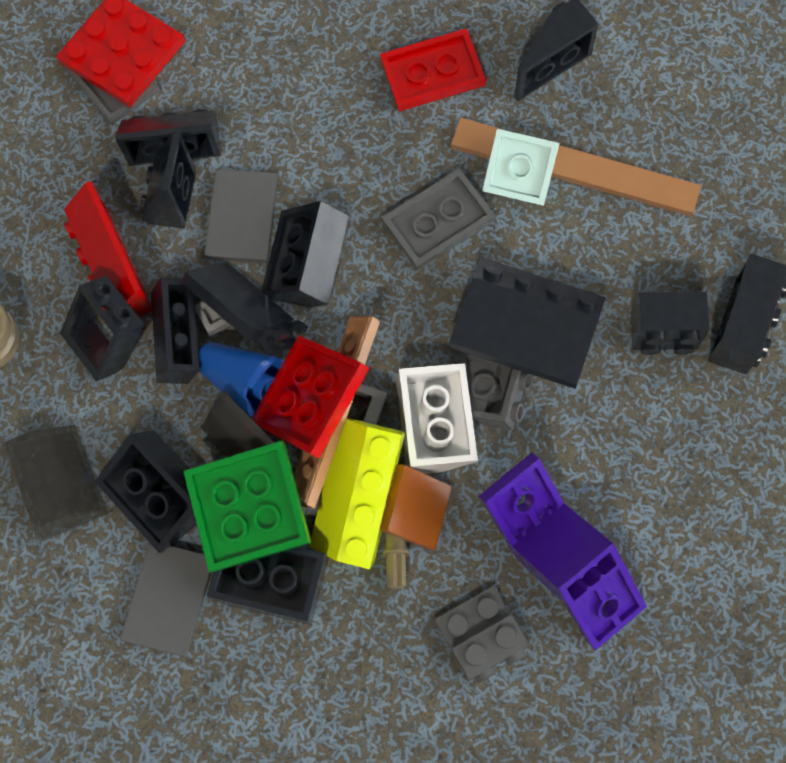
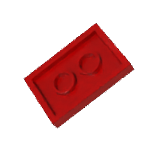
(432, 70)

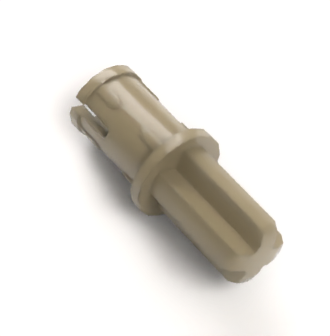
(395, 555)

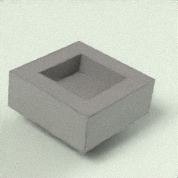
(211, 320)

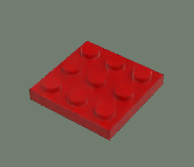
(121, 49)
(309, 395)

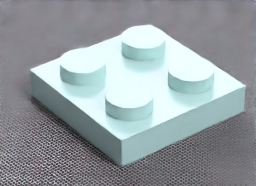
(520, 166)

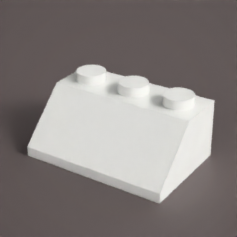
(436, 418)

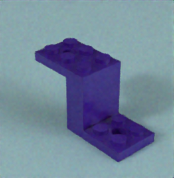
(563, 551)

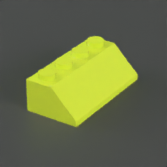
(356, 493)

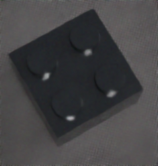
(669, 322)

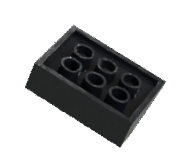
(527, 322)

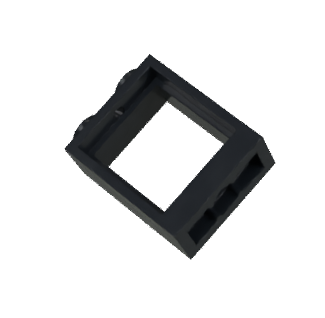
(81, 331)

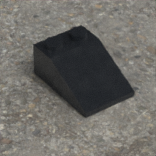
(560, 44)
(169, 184)

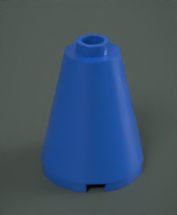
(239, 373)

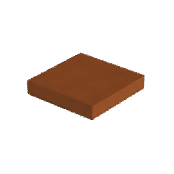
(415, 507)

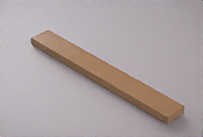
(594, 171)

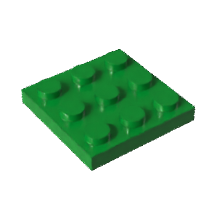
(247, 506)

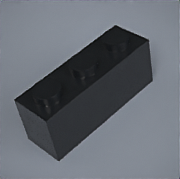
(174, 332)

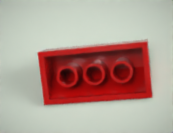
(103, 247)

